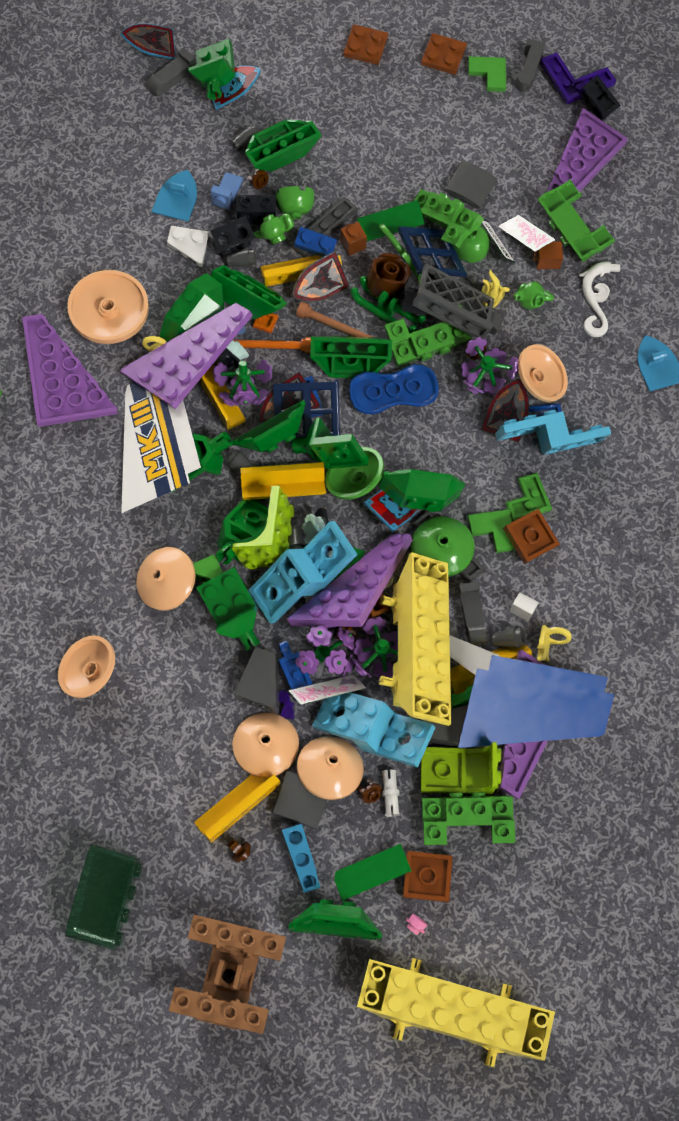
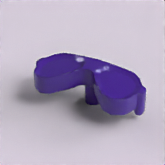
(287, 711)

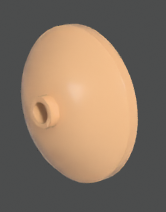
(542, 373)
(174, 582)
(86, 666)
(265, 758)
(326, 778)

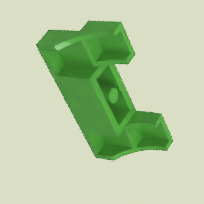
(449, 214)
(570, 225)
(424, 342)
(467, 811)

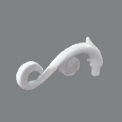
(592, 298)

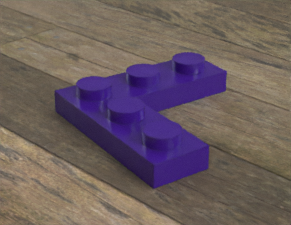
(565, 82)

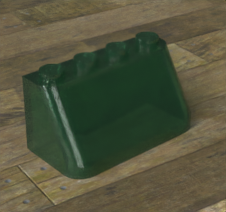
(103, 898)

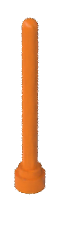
(304, 344)

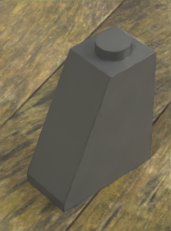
(260, 681)
(450, 734)

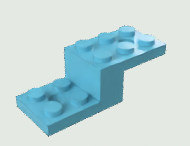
(552, 432)
(302, 572)
(374, 727)

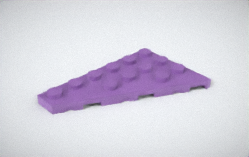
(181, 362)
(59, 381)
(356, 591)

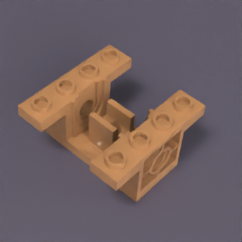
(236, 950)

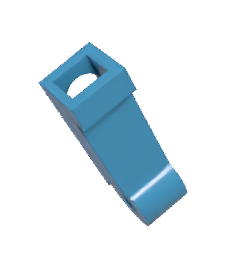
(301, 857)

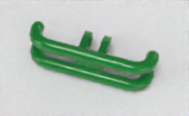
(386, 306)

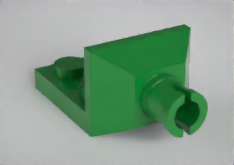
(214, 67)
(334, 451)
(210, 453)
(241, 526)
(231, 606)

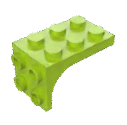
(274, 539)
(460, 770)

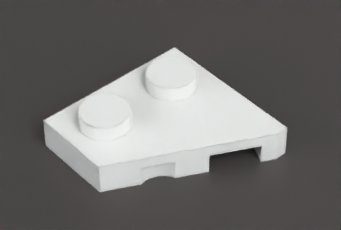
(189, 243)

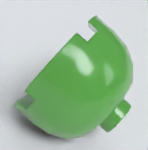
(295, 201)
(474, 246)

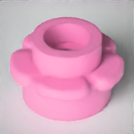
(416, 924)

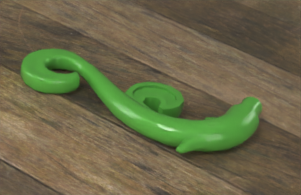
(403, 253)

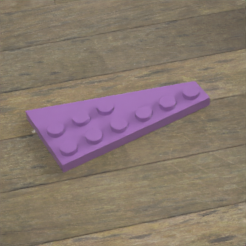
(587, 151)
(519, 758)

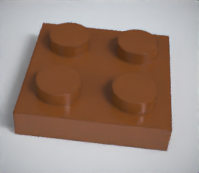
(365, 44)
(443, 53)
(531, 536)
(429, 877)

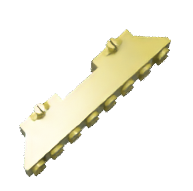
(422, 615)
(456, 1011)

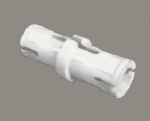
(390, 793)

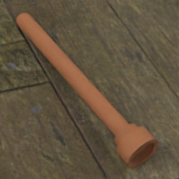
(305, 311)

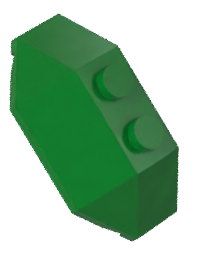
(282, 144)
(248, 292)
(196, 304)
(350, 355)
(273, 431)
(421, 489)
(336, 920)

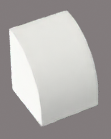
(524, 606)

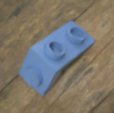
(227, 191)

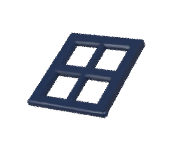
(413, 252)
(306, 389)

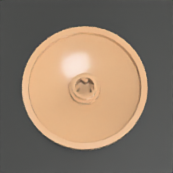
(108, 306)

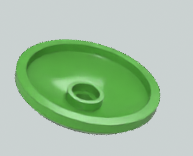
(356, 481)
(456, 552)

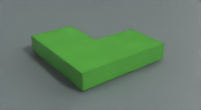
(491, 67)
(534, 498)
(492, 524)

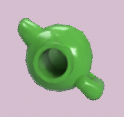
(274, 228)
(532, 295)

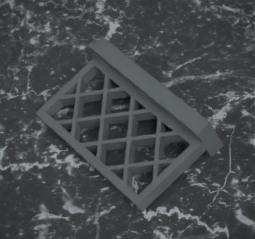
(450, 311)

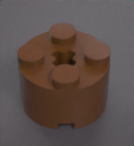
(388, 275)

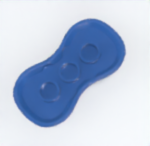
(410, 386)

